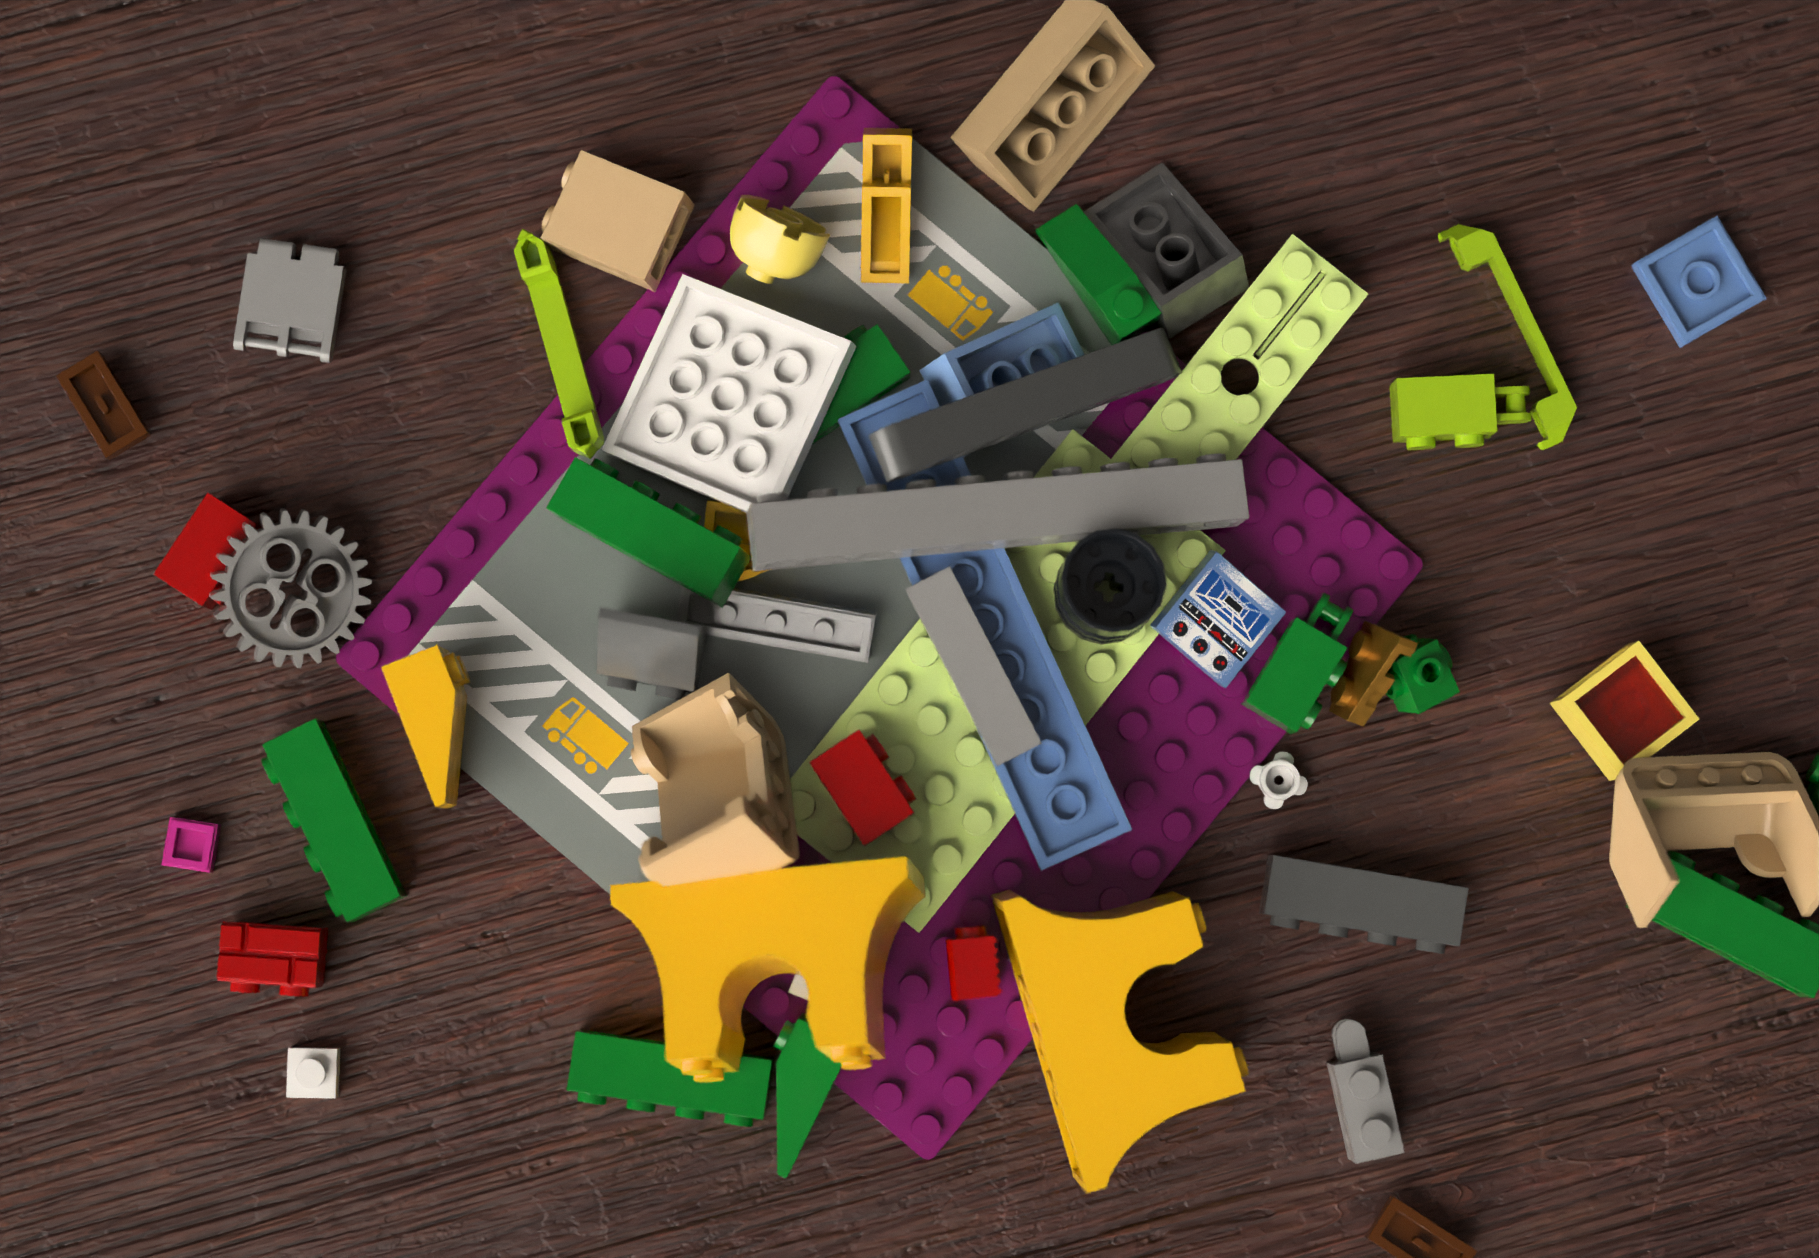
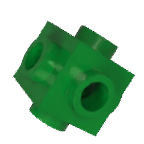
(1423, 677)

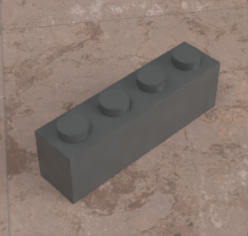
(1363, 901)

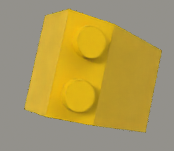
(433, 712)

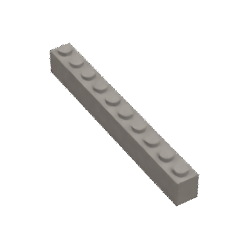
(994, 514)

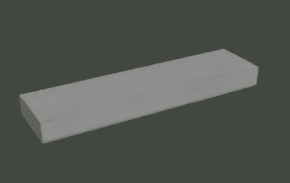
(783, 622)
(973, 666)

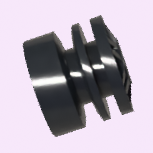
(1131, 570)

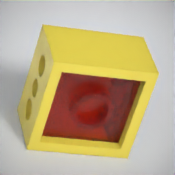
(1624, 709)

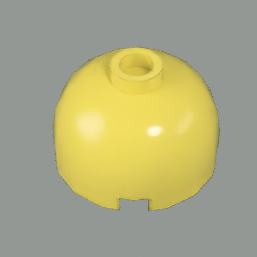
(775, 240)

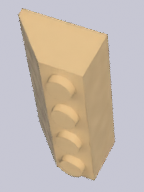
(1053, 100)

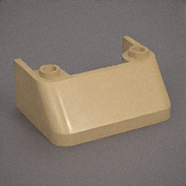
(1708, 804)

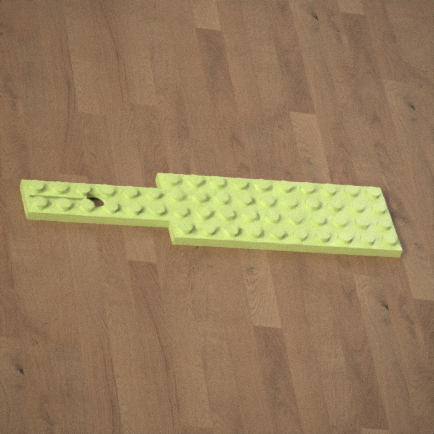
(912, 697)

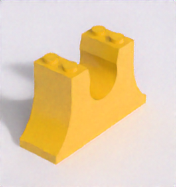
(735, 931)
(1074, 993)

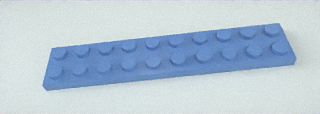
(1061, 784)

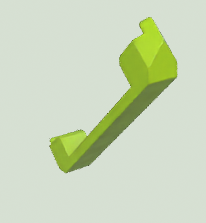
(1477, 247)
(562, 349)

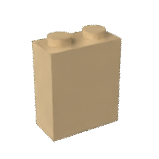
(616, 220)

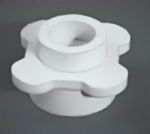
(1280, 766)

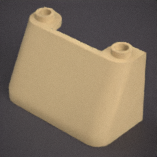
(718, 787)

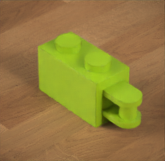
(1452, 409)

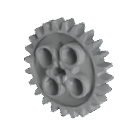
(249, 570)

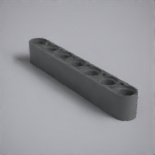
(1024, 405)

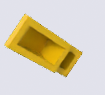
(886, 205)

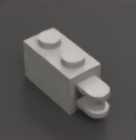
(1362, 1096)

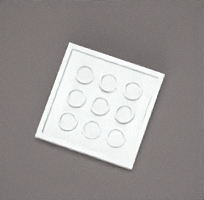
(728, 396)

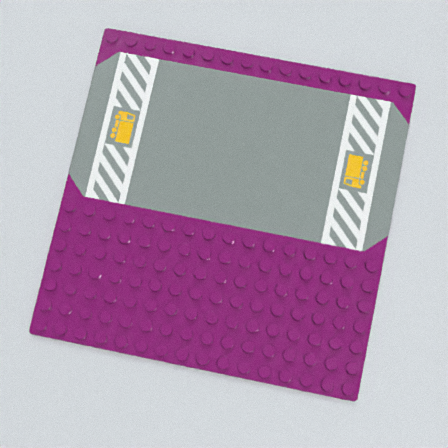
(555, 742)

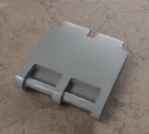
(290, 299)

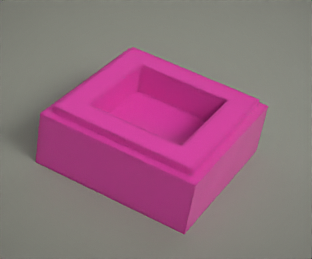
(191, 844)

